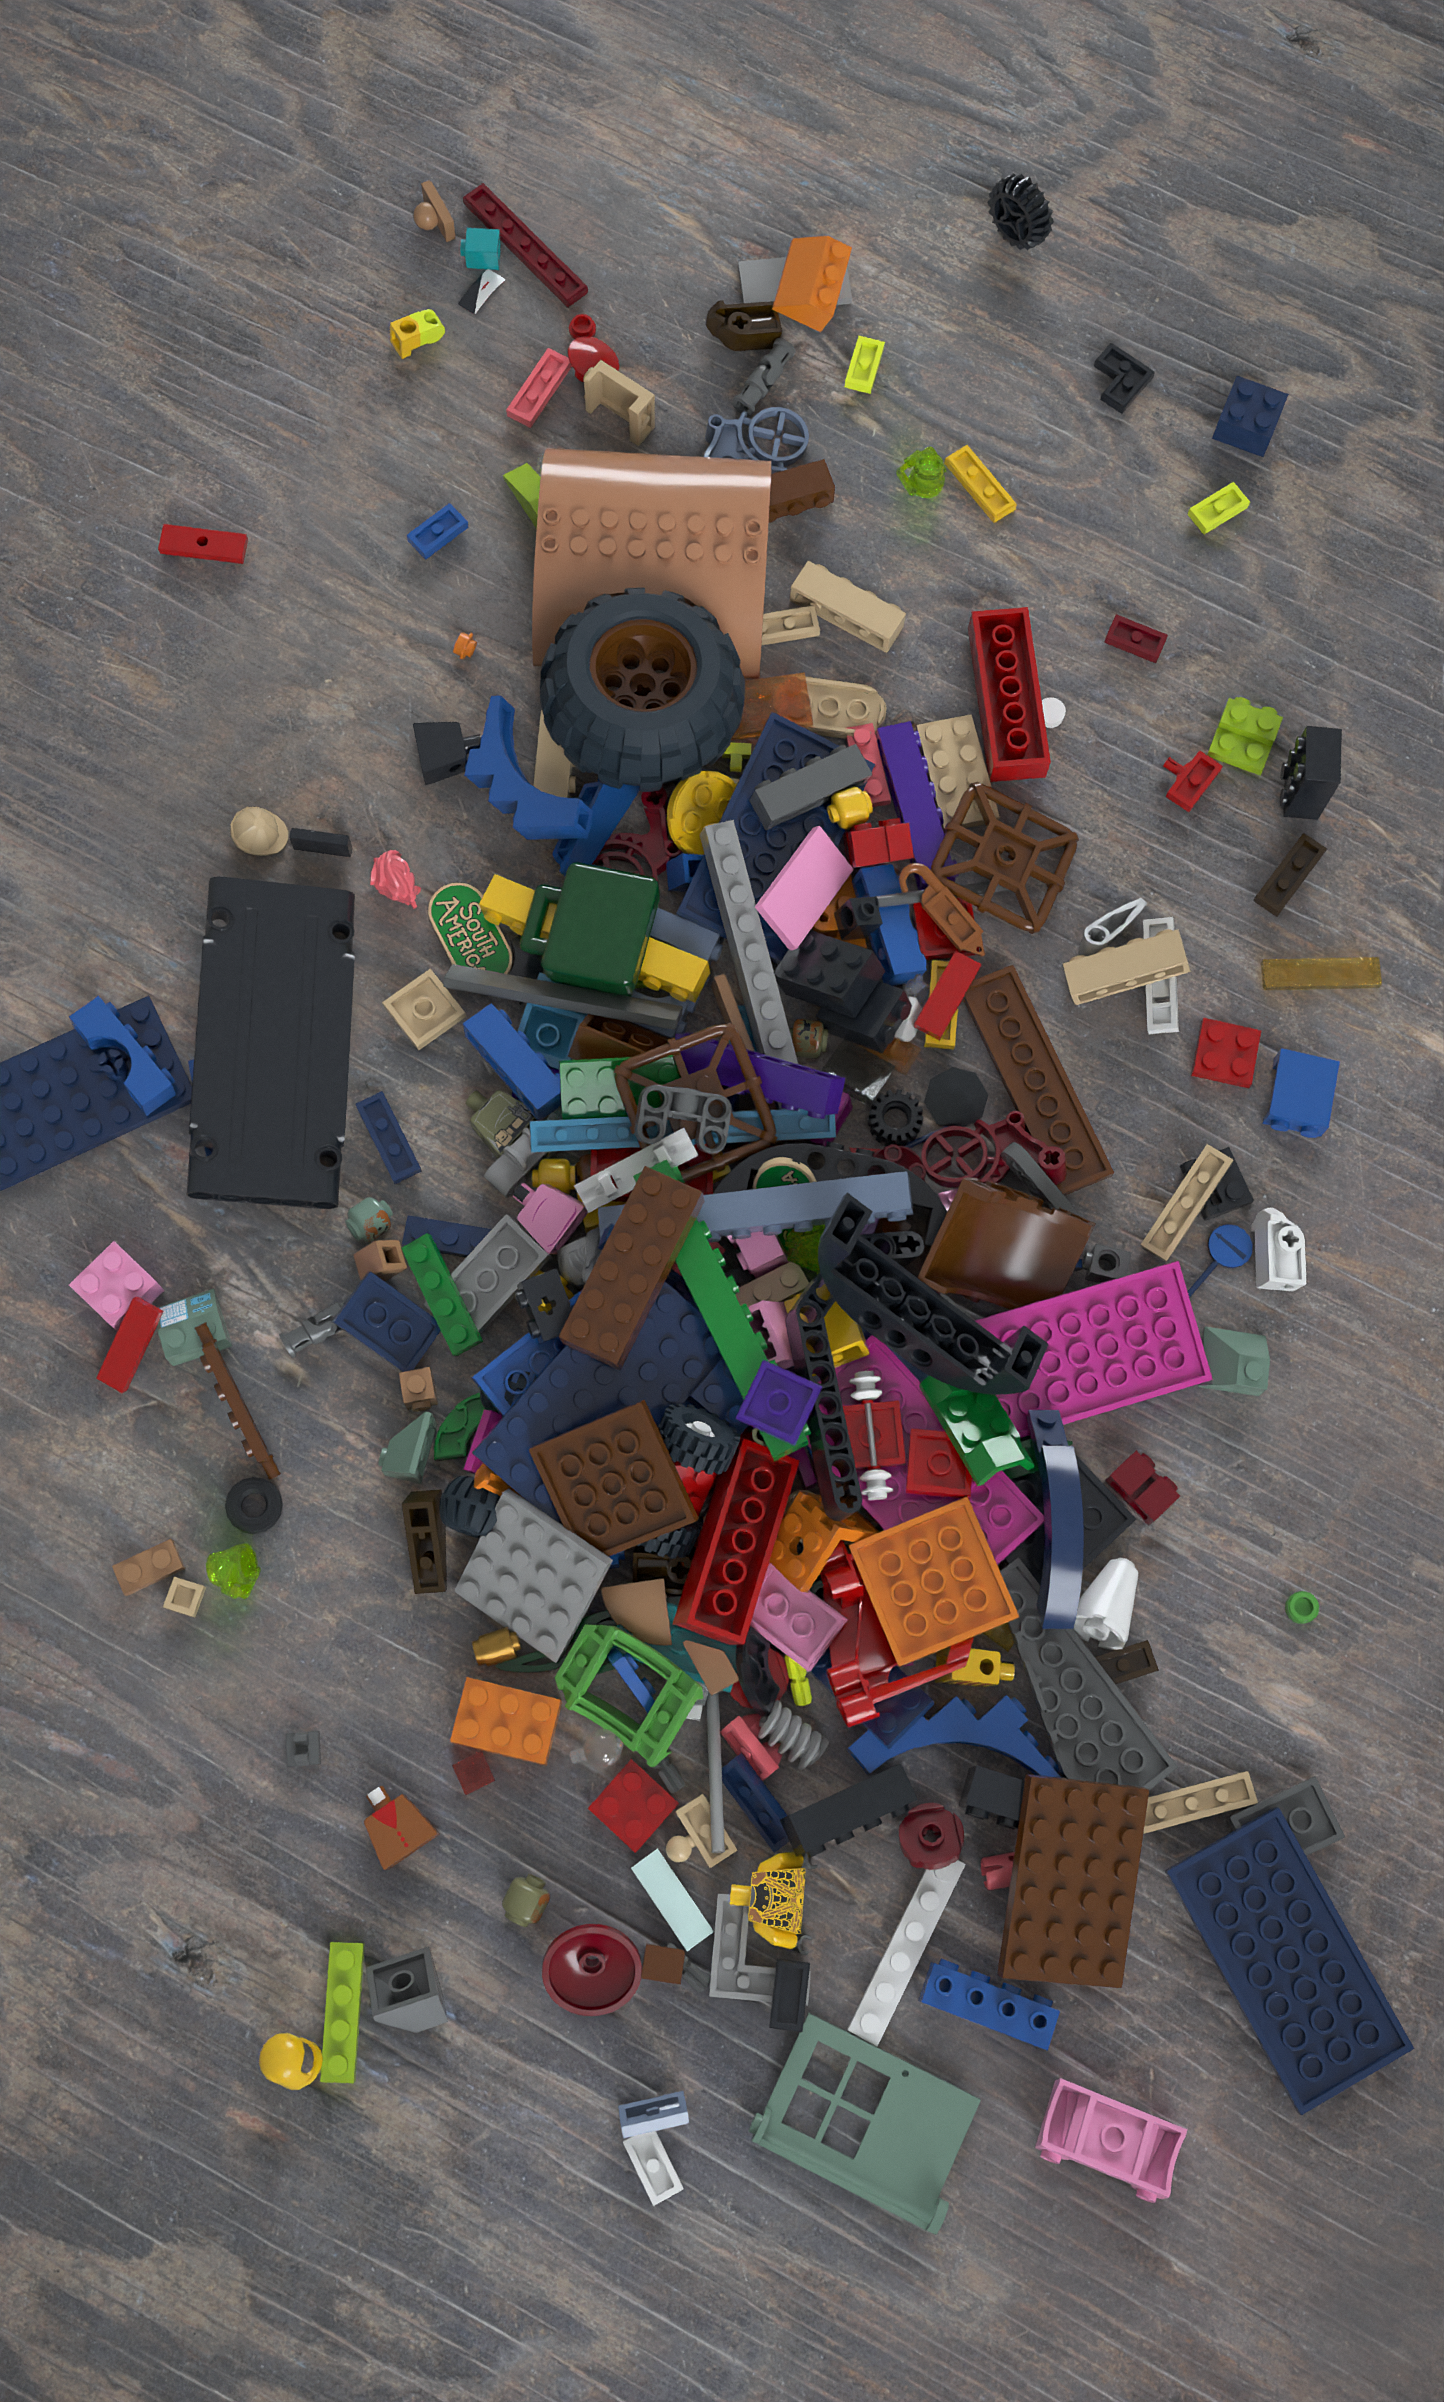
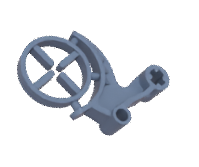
(727, 439)

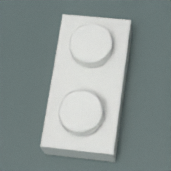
(653, 2166)

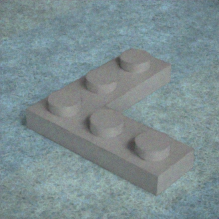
(729, 1973)

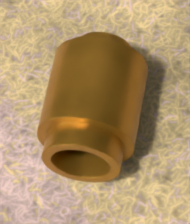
(496, 1647)

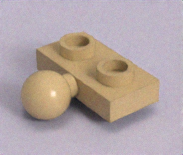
(697, 1822)

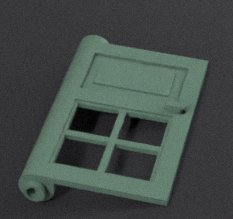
(908, 2136)

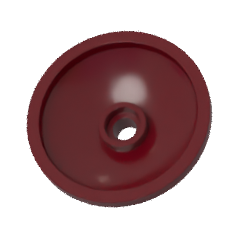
(586, 1984)

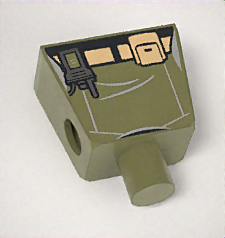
(498, 1119)

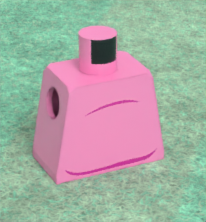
(549, 1215)

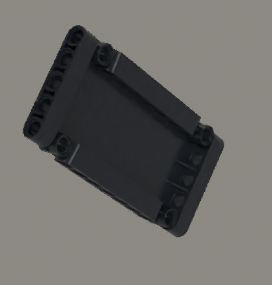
(272, 1044)

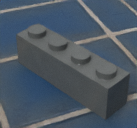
(810, 786)

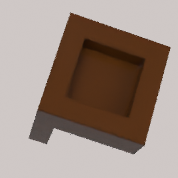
(663, 1964)

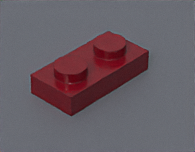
(1136, 638)

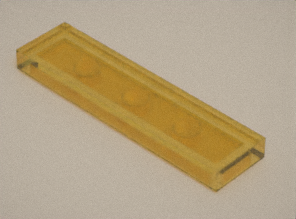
(1321, 973)

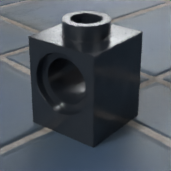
(858, 918)

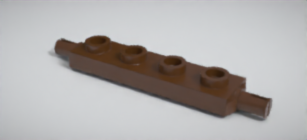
(240, 1415)

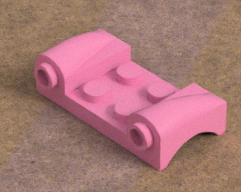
(1110, 2139)

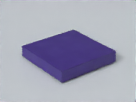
(779, 1402)

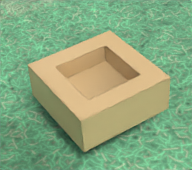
(184, 1597)

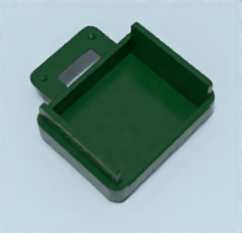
(596, 928)

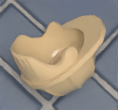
(258, 831)

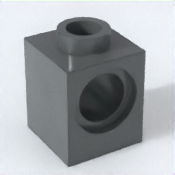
(1118, 1259)

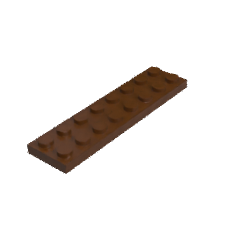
(1035, 1075)

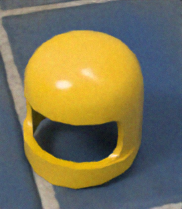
(283, 2058)

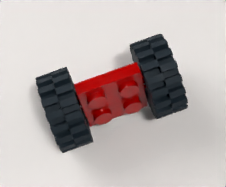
(700, 1450)

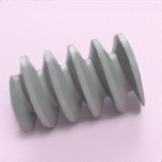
(792, 1736)

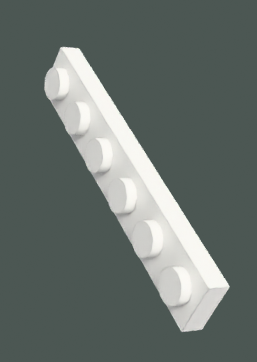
(904, 1952)

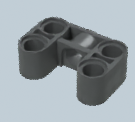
(684, 1105)

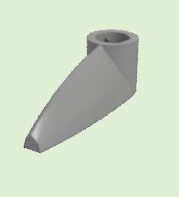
(1109, 927)

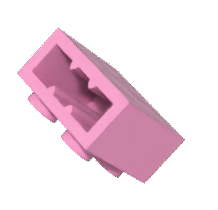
(770, 1321)

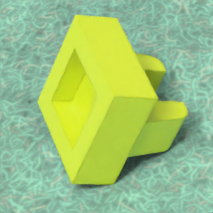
(737, 752)

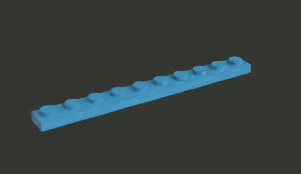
(615, 1131)

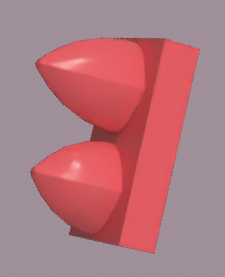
(743, 1738)

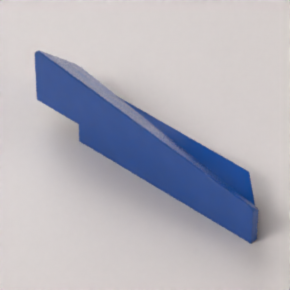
(608, 809)

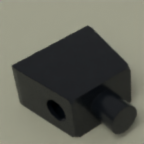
(442, 749)

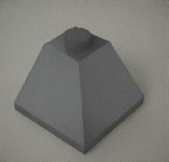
(407, 1992)

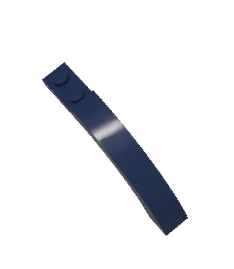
(1063, 1521)

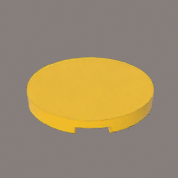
(696, 804)

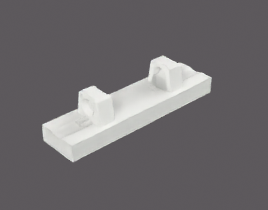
(1161, 1016)
(599, 1188)

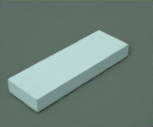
(672, 1899)

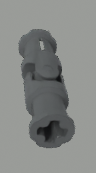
(763, 376)
(313, 1330)

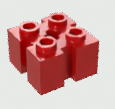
(879, 844)

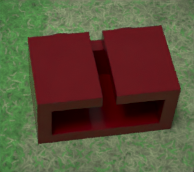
(1142, 1487)

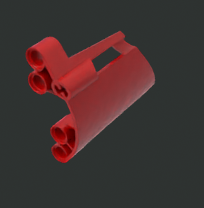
(861, 1650)

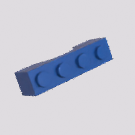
(100, 1028)

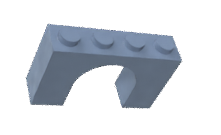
(688, 938)

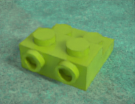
(1245, 735)

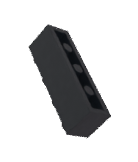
(849, 1810)

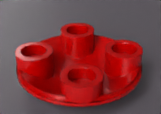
(587, 352)

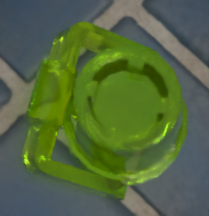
(927, 475)
(232, 1567)

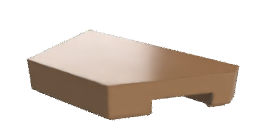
(712, 1666)

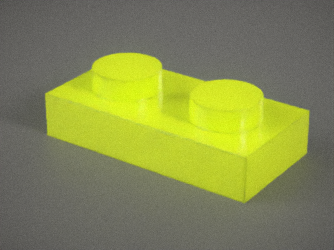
(864, 364)
(1218, 508)

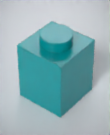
(481, 248)

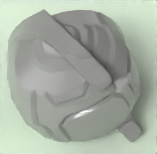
(578, 1259)

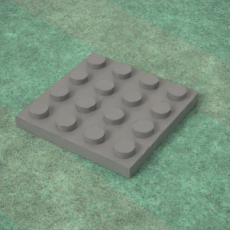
(533, 1576)

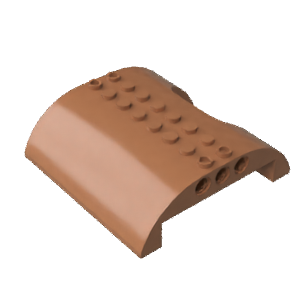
(656, 527)

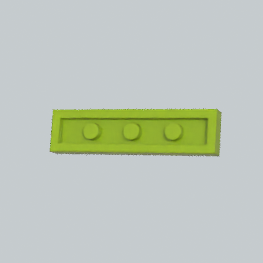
(342, 2012)

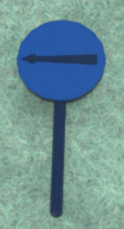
(1228, 1247)

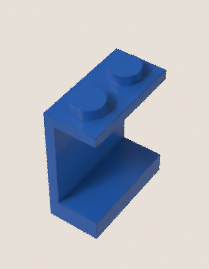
(1302, 1093)

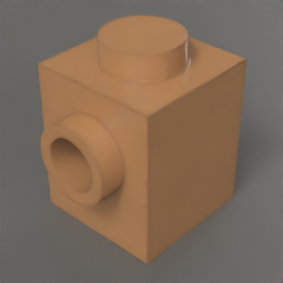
(381, 1258)
(418, 1389)

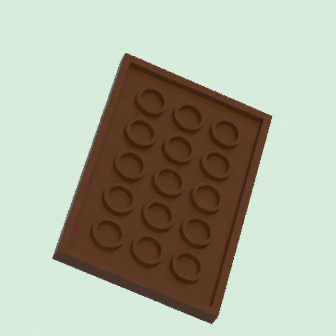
(1073, 1882)

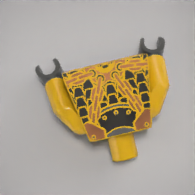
(776, 1899)

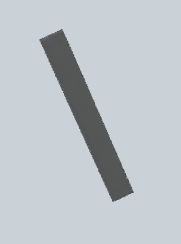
(563, 996)

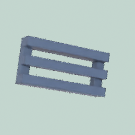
(653, 2114)

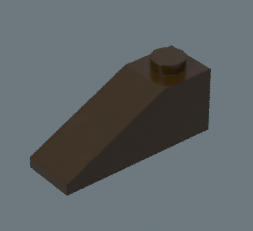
(426, 1541)

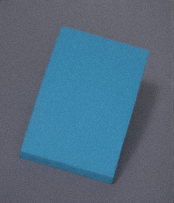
(550, 1029)

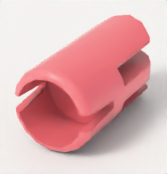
(997, 1870)

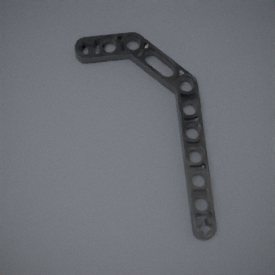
(841, 1494)

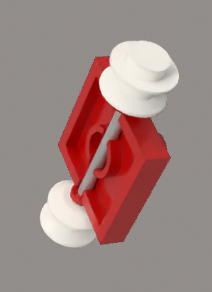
(874, 1434)

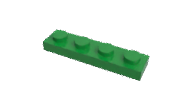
(442, 1295)

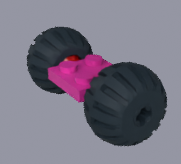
(461, 1504)

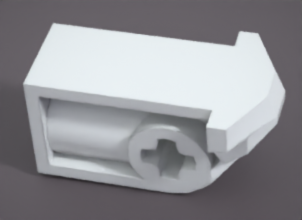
(1278, 1252)

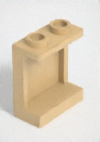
(622, 396)

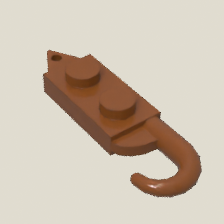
(946, 910)

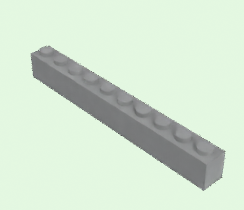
(747, 942)

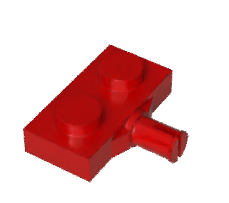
(1191, 779)

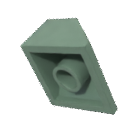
(1236, 1361)
(409, 1450)

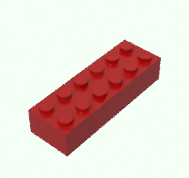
(1008, 694)
(736, 1544)

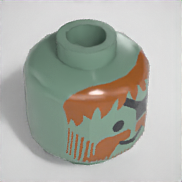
(369, 1219)

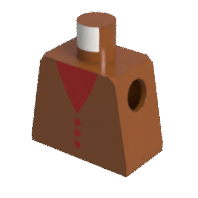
(396, 1827)

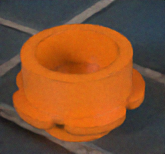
(465, 645)

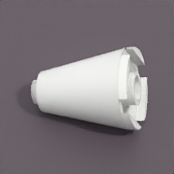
(1108, 1605)

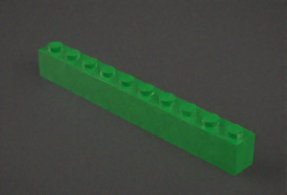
(723, 1314)

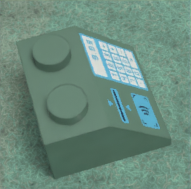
(178, 1322)

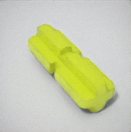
(799, 1683)

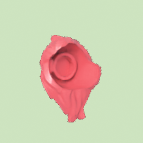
(393, 878)

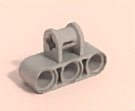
(515, 1164)

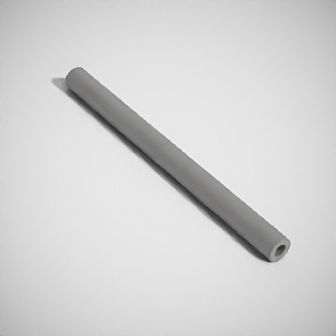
(715, 1774)

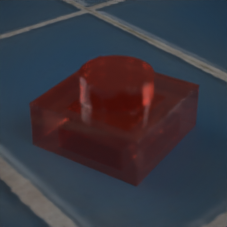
(473, 1773)

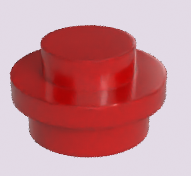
(582, 326)

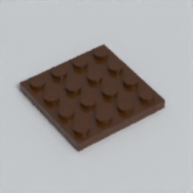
(614, 1481)

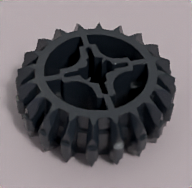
(1020, 211)

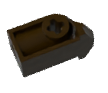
(744, 325)
(652, 1567)

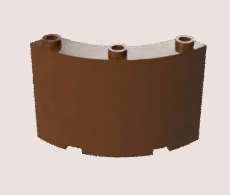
(1004, 1247)

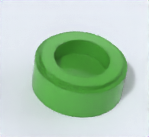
(1302, 1607)

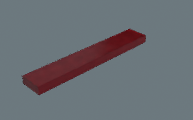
(526, 245)

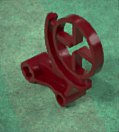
(651, 847)
(1000, 1134)

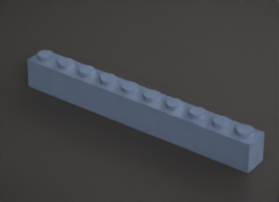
(793, 1205)

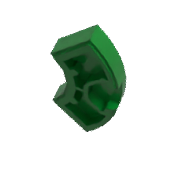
(458, 1429)

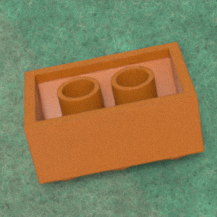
(812, 280)

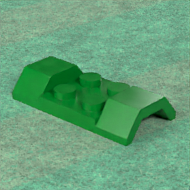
(976, 1429)

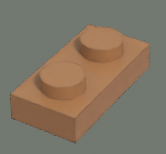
(148, 1567)

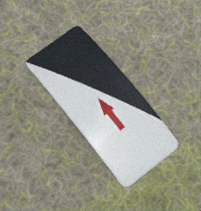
(480, 291)

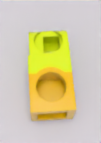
(415, 331)

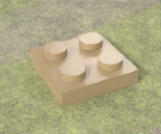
(424, 1009)

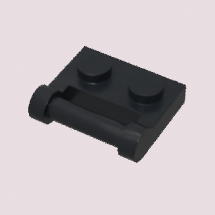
(1230, 1192)

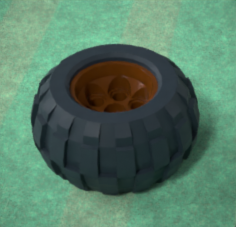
(637, 730)

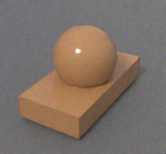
(434, 212)

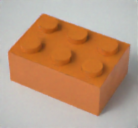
(506, 1721)

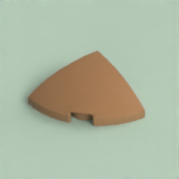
(640, 1610)

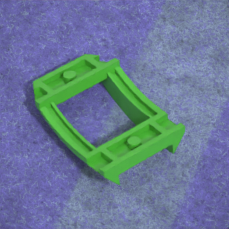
(665, 1716)

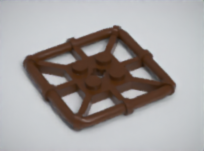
(1008, 874)
(707, 1082)

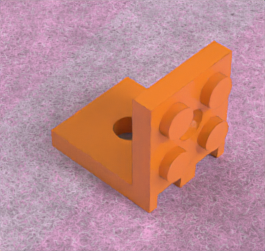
(820, 1537)

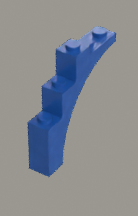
(496, 767)
(956, 1723)

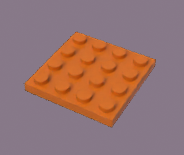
(933, 1581)

